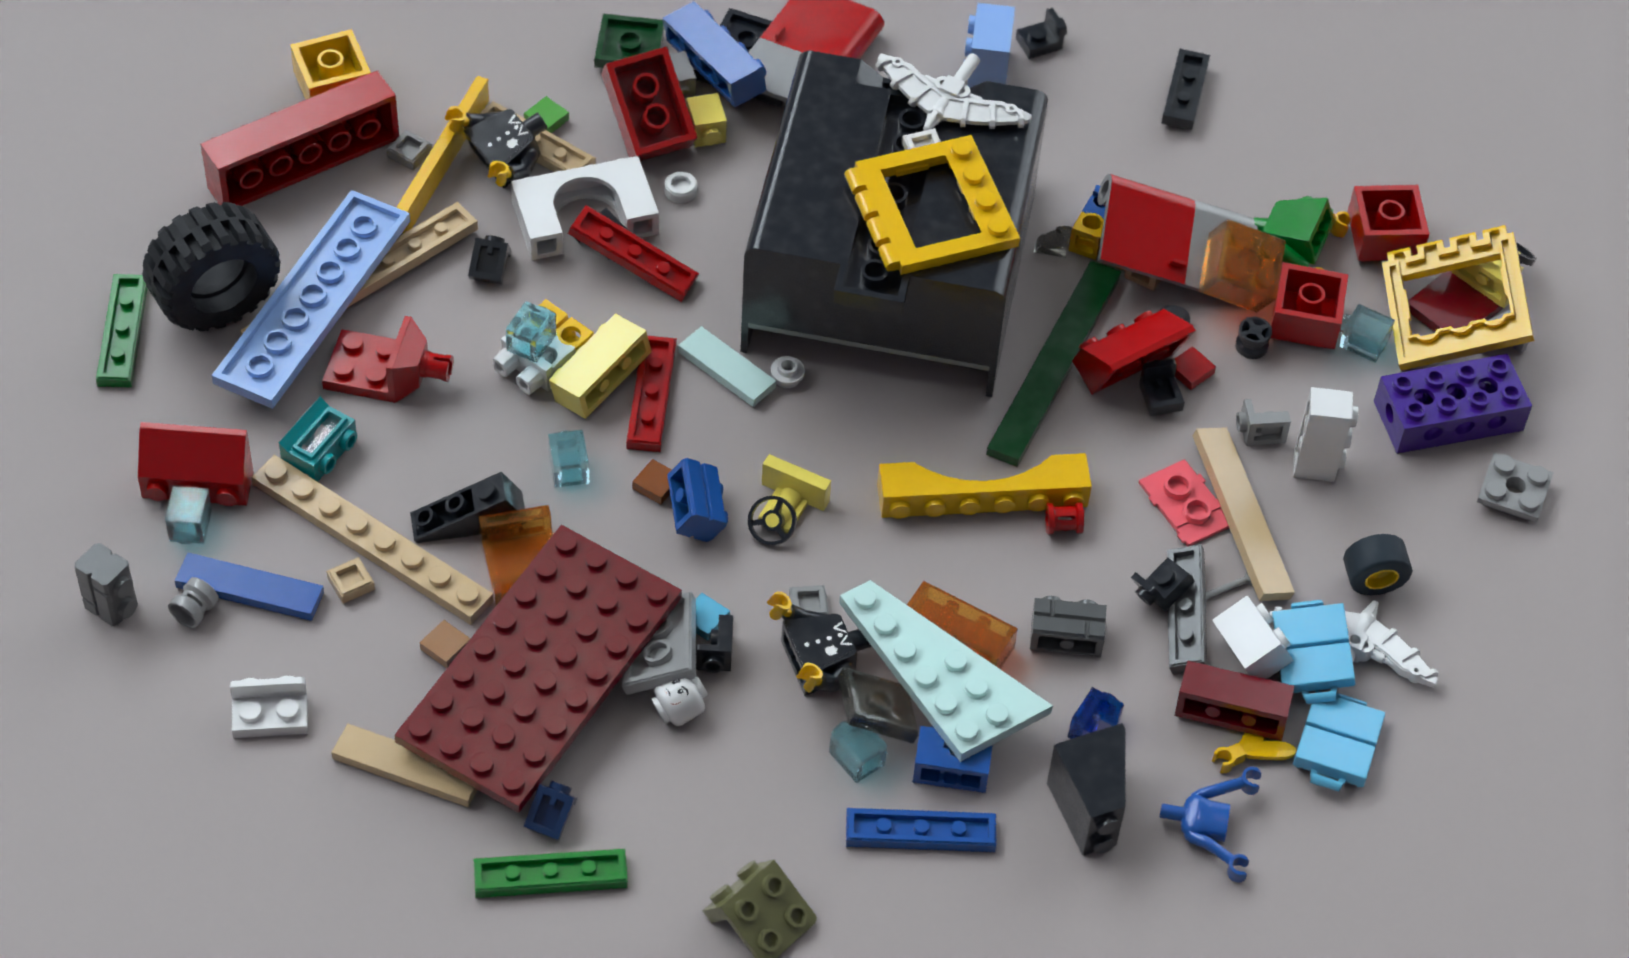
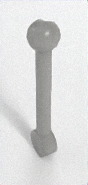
(1214, 592)

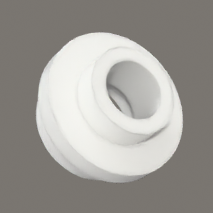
(787, 378)

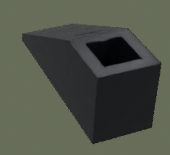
(460, 512)

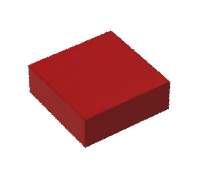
(1193, 368)

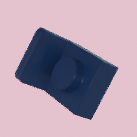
(550, 809)

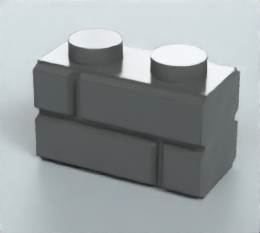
(106, 584)
(1068, 626)

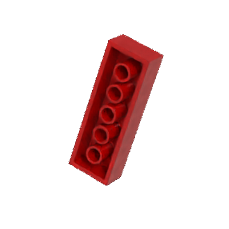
(301, 140)

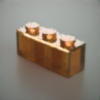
(966, 623)

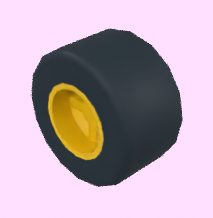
(1377, 564)

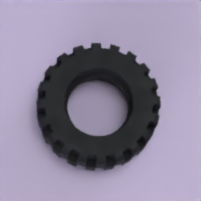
(211, 266)

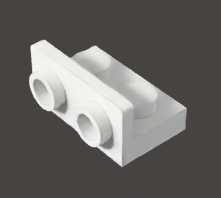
(269, 707)

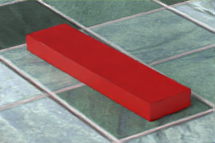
(633, 253)
(651, 396)

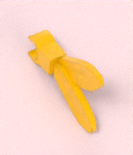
(1253, 747)

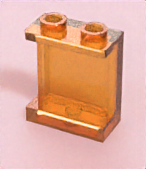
(511, 543)

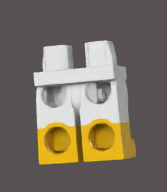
(560, 350)

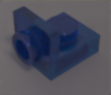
(1093, 709)

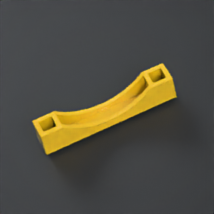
(915, 491)

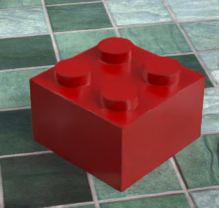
(1386, 220)
(1309, 306)

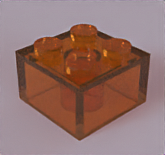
(1242, 266)

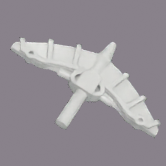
(949, 96)
(1374, 641)

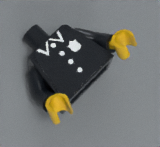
(500, 141)
(816, 644)

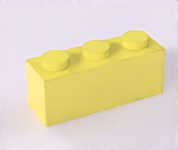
(600, 365)

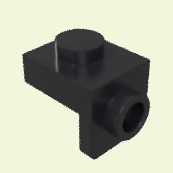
(1160, 387)

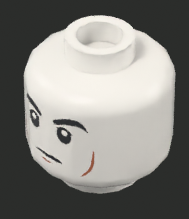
(680, 700)

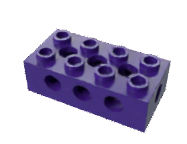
(1452, 403)

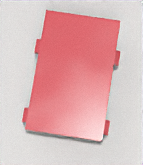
(1185, 502)

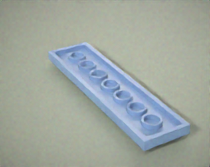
(310, 299)

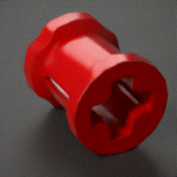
(1075, 512)

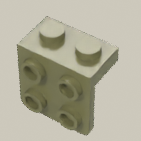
(762, 909)

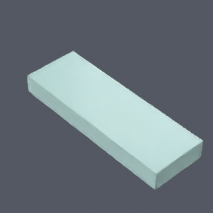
(727, 366)

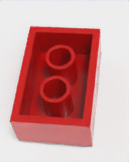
(649, 104)

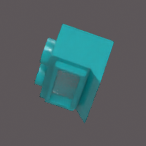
(318, 440)

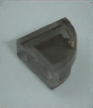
(1054, 242)

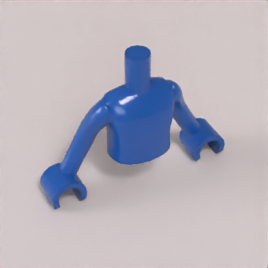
(1208, 820)

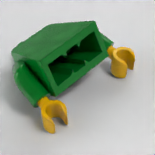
(1304, 227)

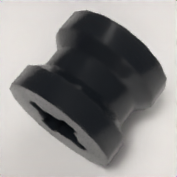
(1253, 337)

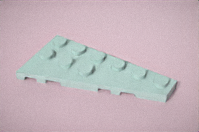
(952, 685)

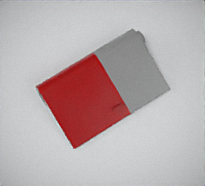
(817, 26)
(1157, 231)

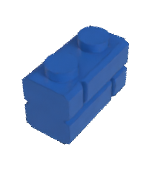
(697, 500)

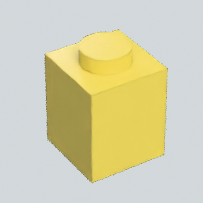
(707, 119)

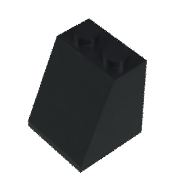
(1090, 786)

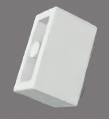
(1252, 638)

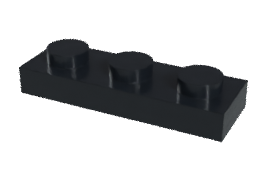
(1185, 89)

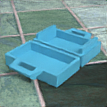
(1318, 649)
(1339, 742)

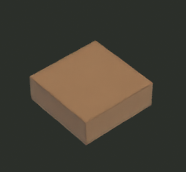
(444, 643)

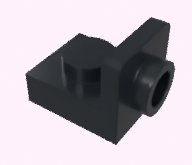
(1043, 36)
(489, 259)
(1163, 585)
(717, 654)

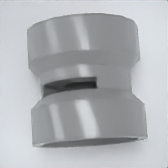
(193, 602)

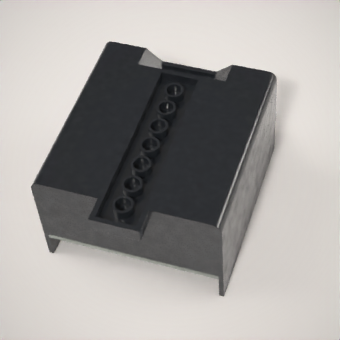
(810, 250)

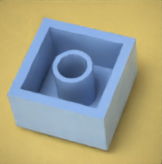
(990, 42)

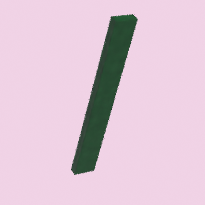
(1053, 364)

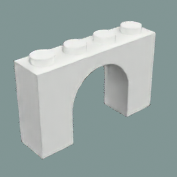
(614, 182)

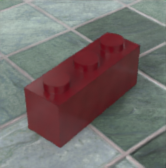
(1234, 700)

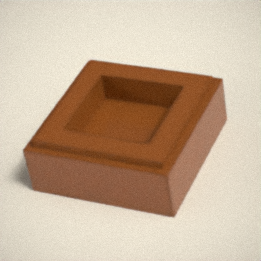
(653, 482)

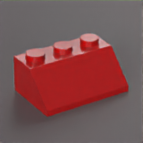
(1129, 347)
(194, 459)

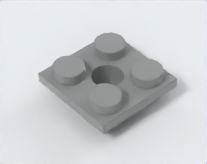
(1529, 479)

